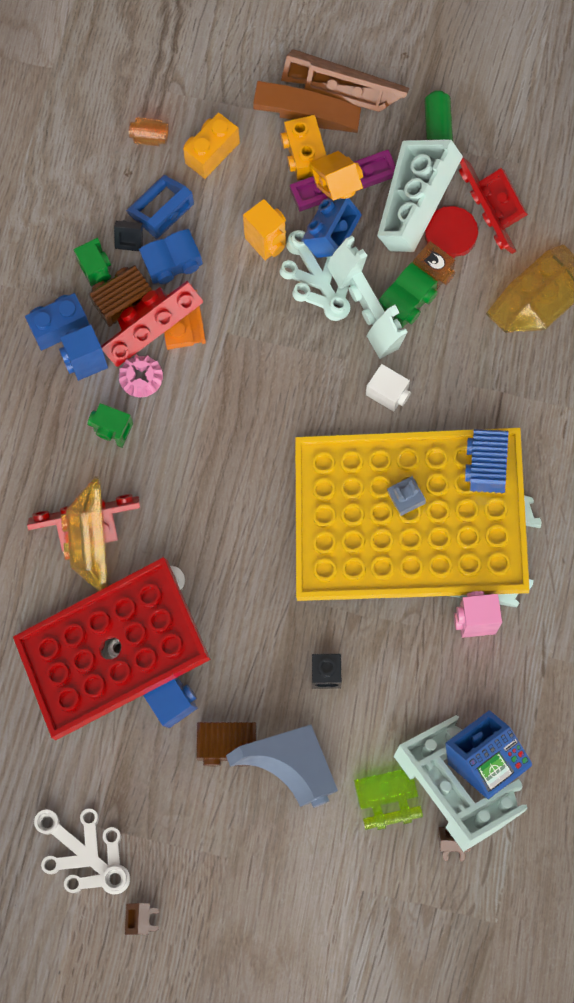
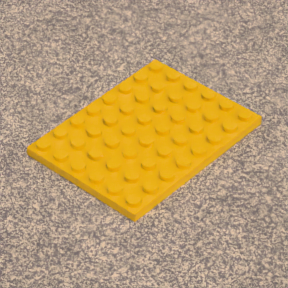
(361, 547)

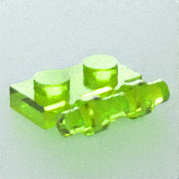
(384, 790)

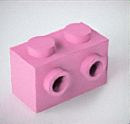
(478, 615)

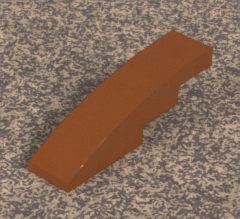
(299, 103)

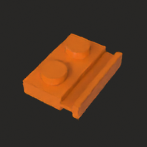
(186, 331)

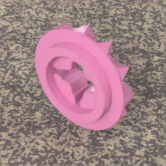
(140, 387)

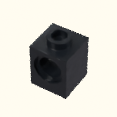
(326, 671)

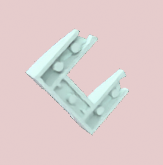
(346, 269)
(468, 821)

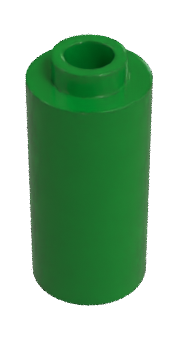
(438, 116)

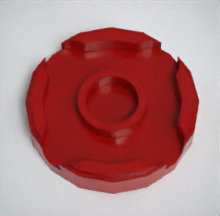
(452, 230)

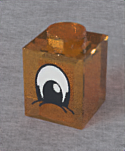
(436, 263)

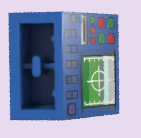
(487, 754)

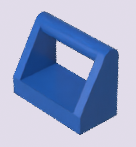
(167, 214)

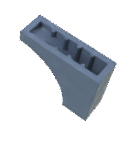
(295, 760)

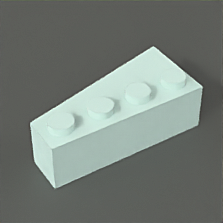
(415, 191)

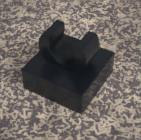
(128, 235)

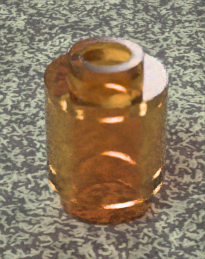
(148, 131)

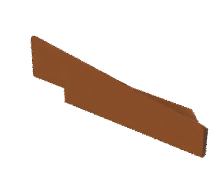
(341, 81)

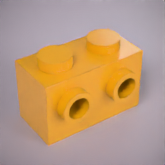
(211, 145)
(304, 145)
(337, 175)
(265, 229)

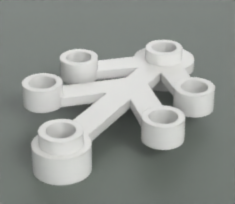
(86, 854)

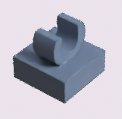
(406, 496)

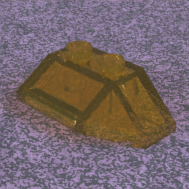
(537, 294)
(86, 535)

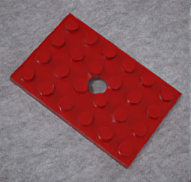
(66, 657)

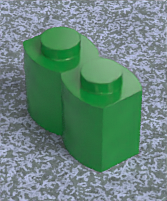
(409, 293)

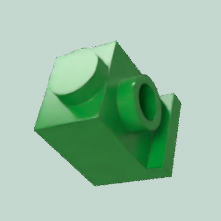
(93, 261)
(110, 424)

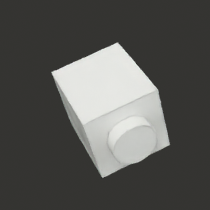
(388, 388)

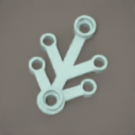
(317, 279)

